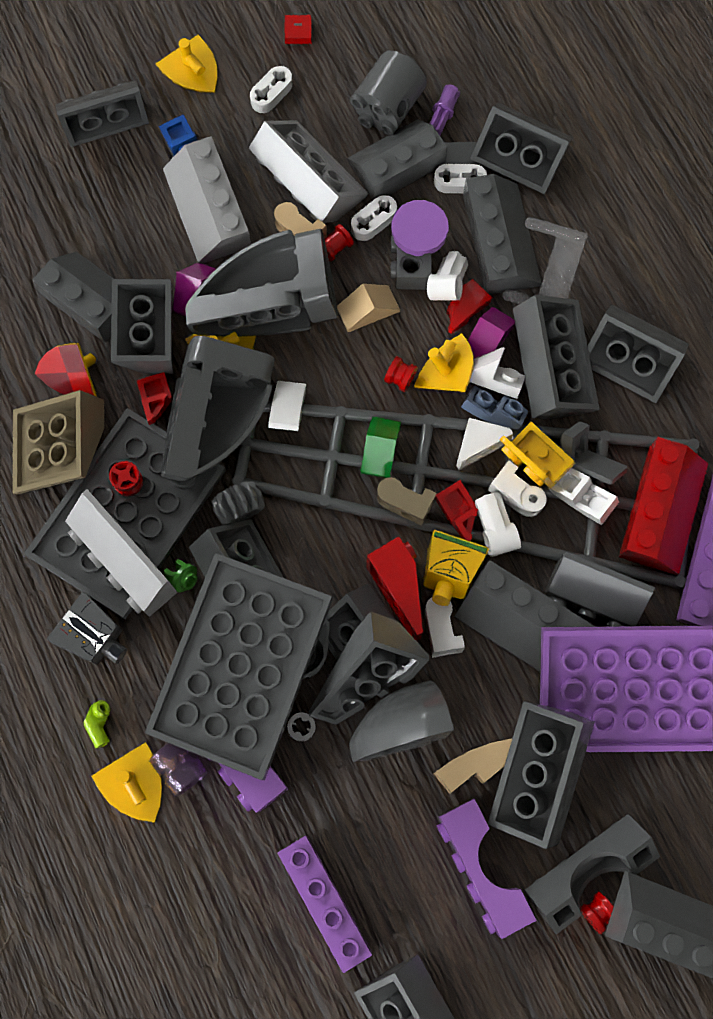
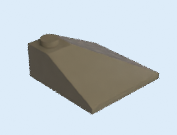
(55, 440)

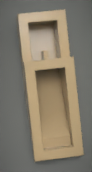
(481, 762)

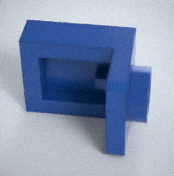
(177, 133)

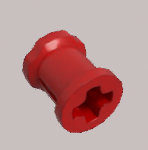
(337, 241)

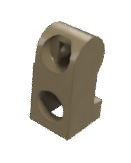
(405, 501)

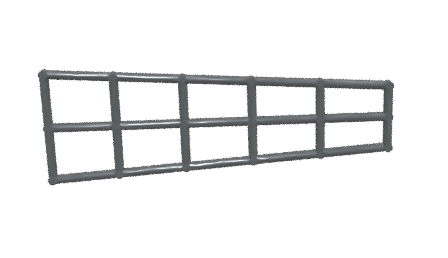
(421, 471)

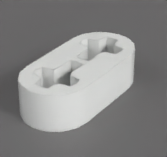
(274, 91)
(457, 176)
(370, 215)

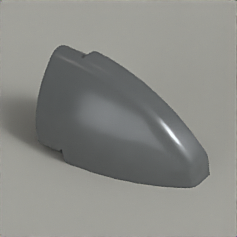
(267, 289)

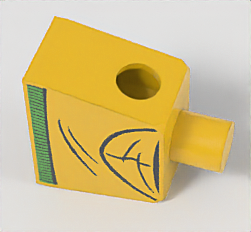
(452, 566)

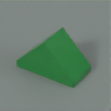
(380, 447)

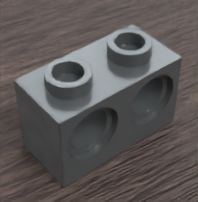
(405, 280)

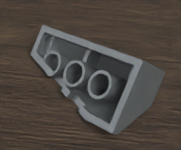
(371, 662)

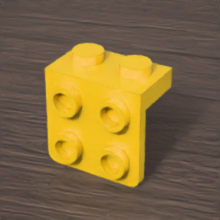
(542, 457)

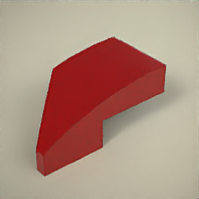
(472, 301)
(155, 395)
(458, 508)

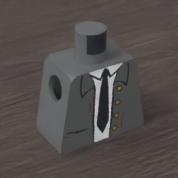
(88, 632)

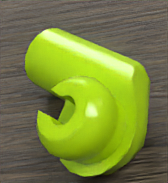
(95, 722)

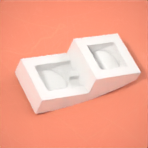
(287, 405)
(584, 496)

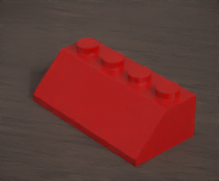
(664, 506)

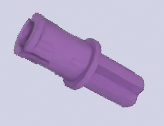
(444, 107)

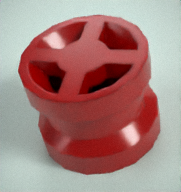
(400, 374)
(121, 473)
(598, 912)

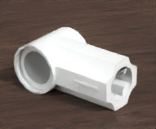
(448, 280)
(498, 532)

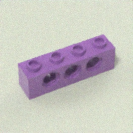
(325, 904)

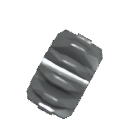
(238, 503)

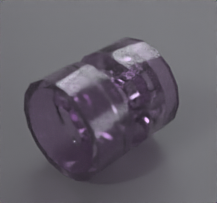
(178, 767)

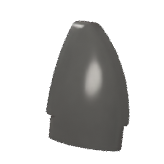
(214, 405)
(402, 723)

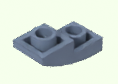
(504, 413)

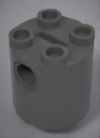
(388, 92)

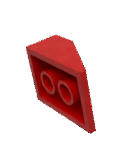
(396, 577)

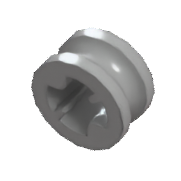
(297, 735)

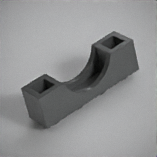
(619, 848)

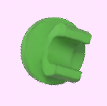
(184, 578)

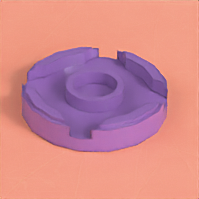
(419, 227)

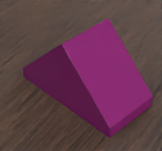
(187, 283)
(490, 332)

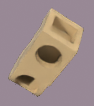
(288, 218)

